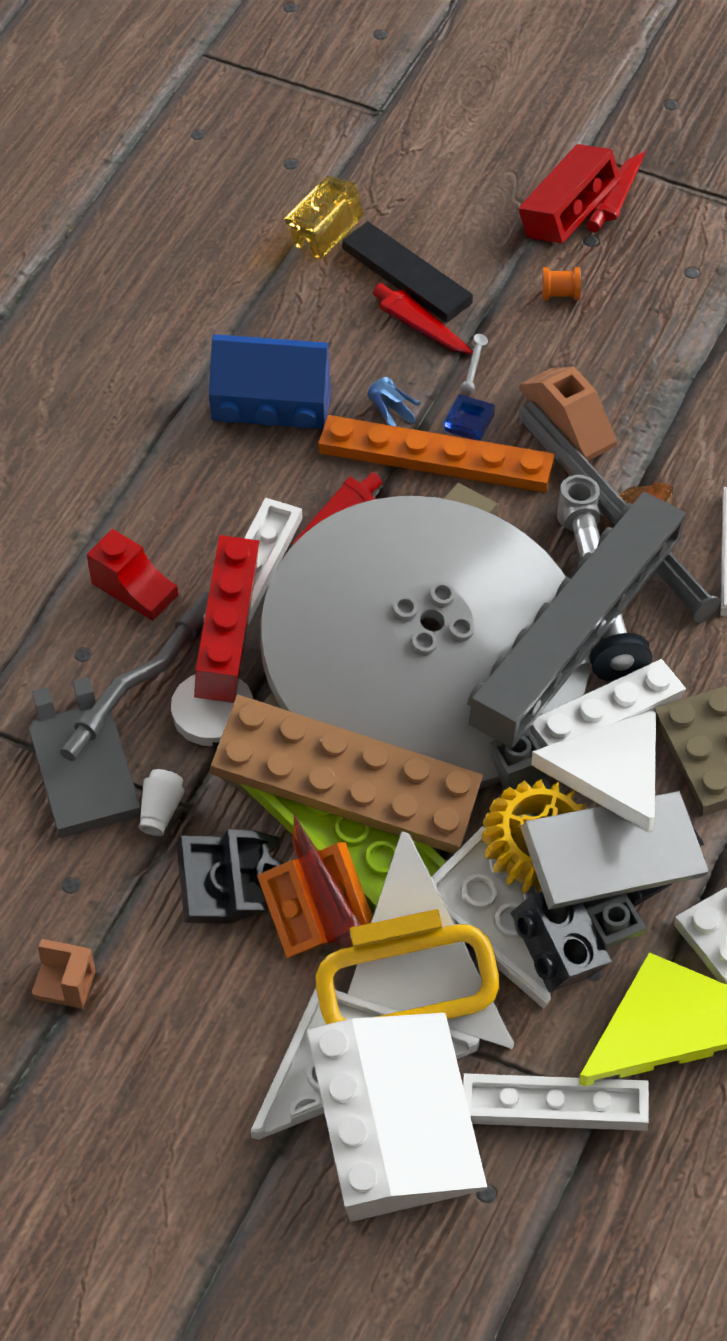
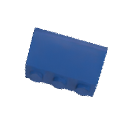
(269, 381)

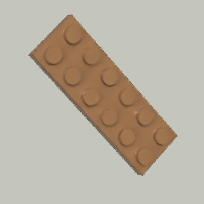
(346, 774)

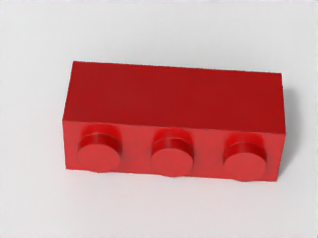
(569, 193)

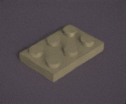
(698, 742)

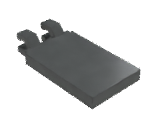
(98, 783)

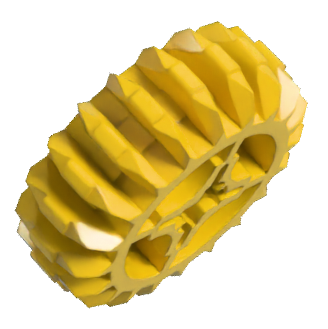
(504, 833)

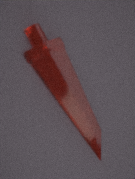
(330, 903)

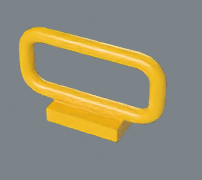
(406, 936)

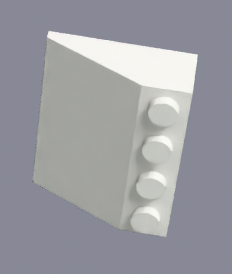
(395, 1112)

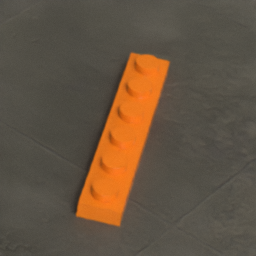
(437, 453)

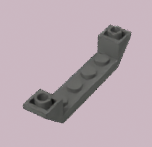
(611, 916)

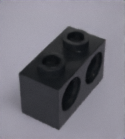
(564, 935)

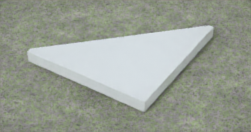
(609, 766)
(484, 901)
(427, 974)
(296, 1089)

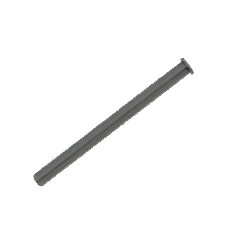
(611, 504)

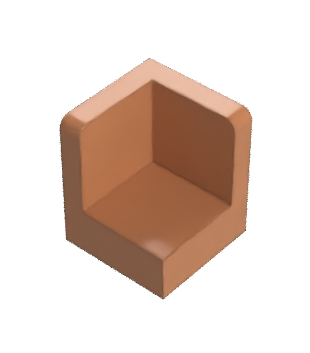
(64, 974)

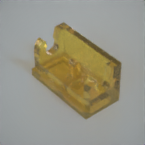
(325, 215)

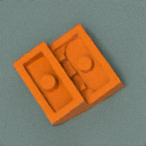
(294, 907)

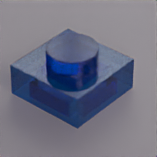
(469, 417)

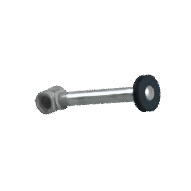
(618, 651)

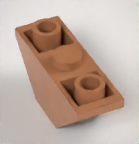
(573, 408)

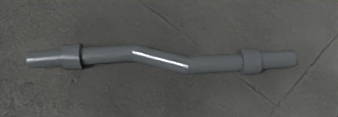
(92, 721)

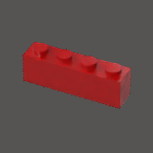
(226, 619)

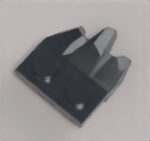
(221, 875)

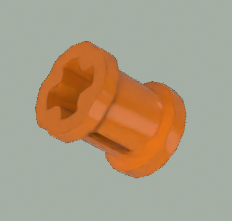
(561, 283)

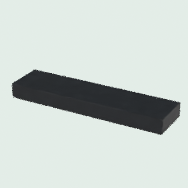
(407, 271)

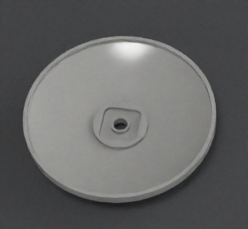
(348, 631)

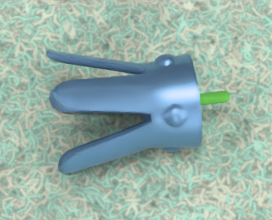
(387, 395)

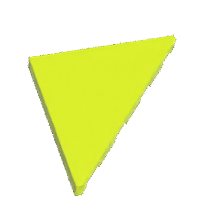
(661, 1020)

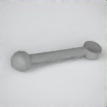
(478, 342)

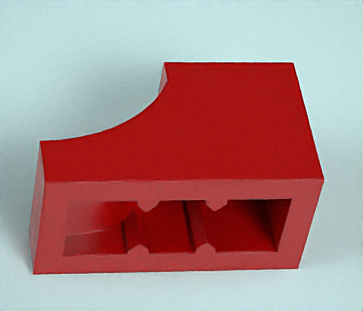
(127, 574)

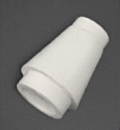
(159, 800)

